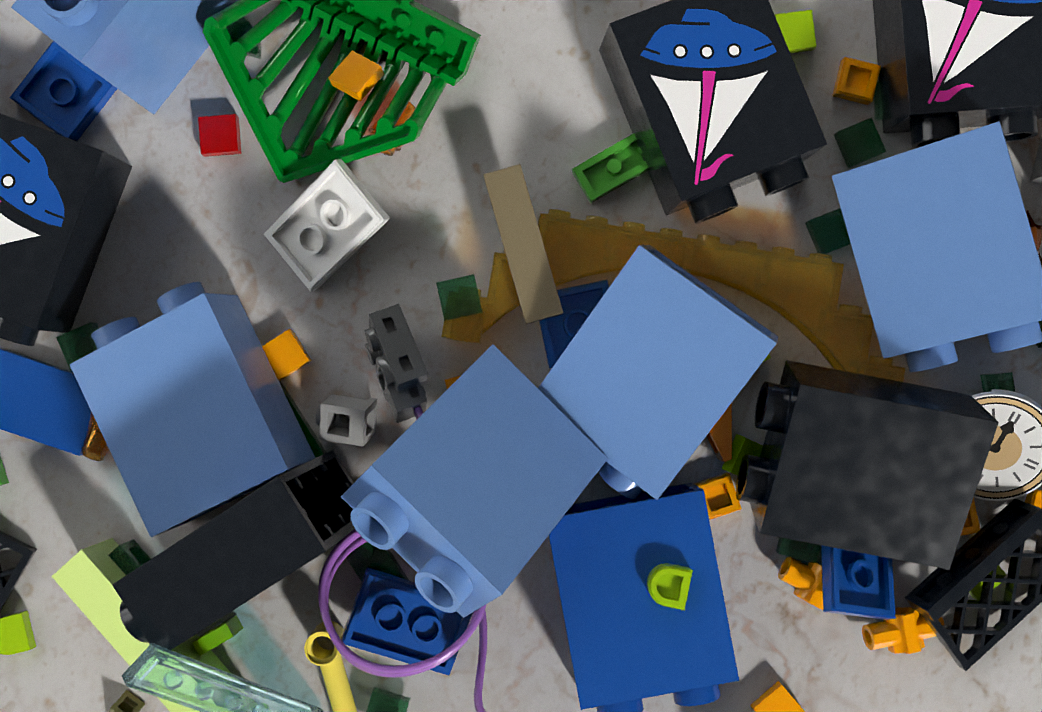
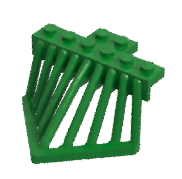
(395, 26)

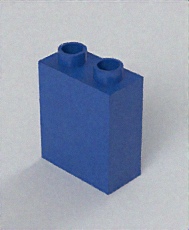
(616, 633)

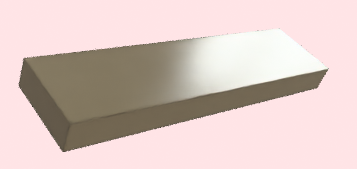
(523, 244)

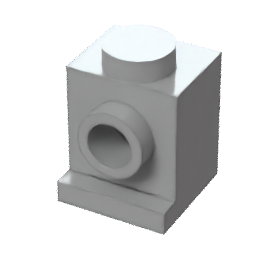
(340, 429)

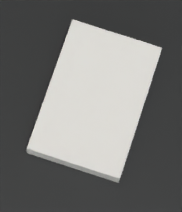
(326, 225)

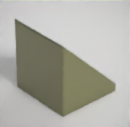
(127, 703)

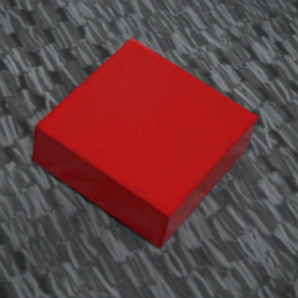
(219, 135)

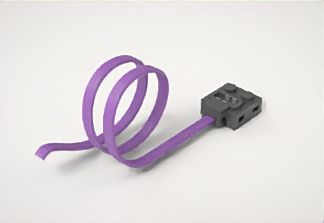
(399, 375)

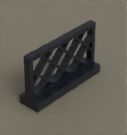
(976, 563)

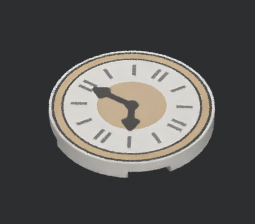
(1016, 450)

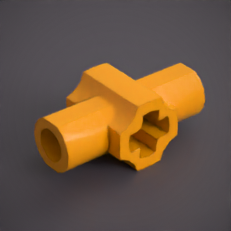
(805, 579)
(901, 634)

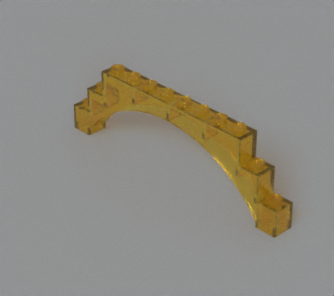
(793, 286)

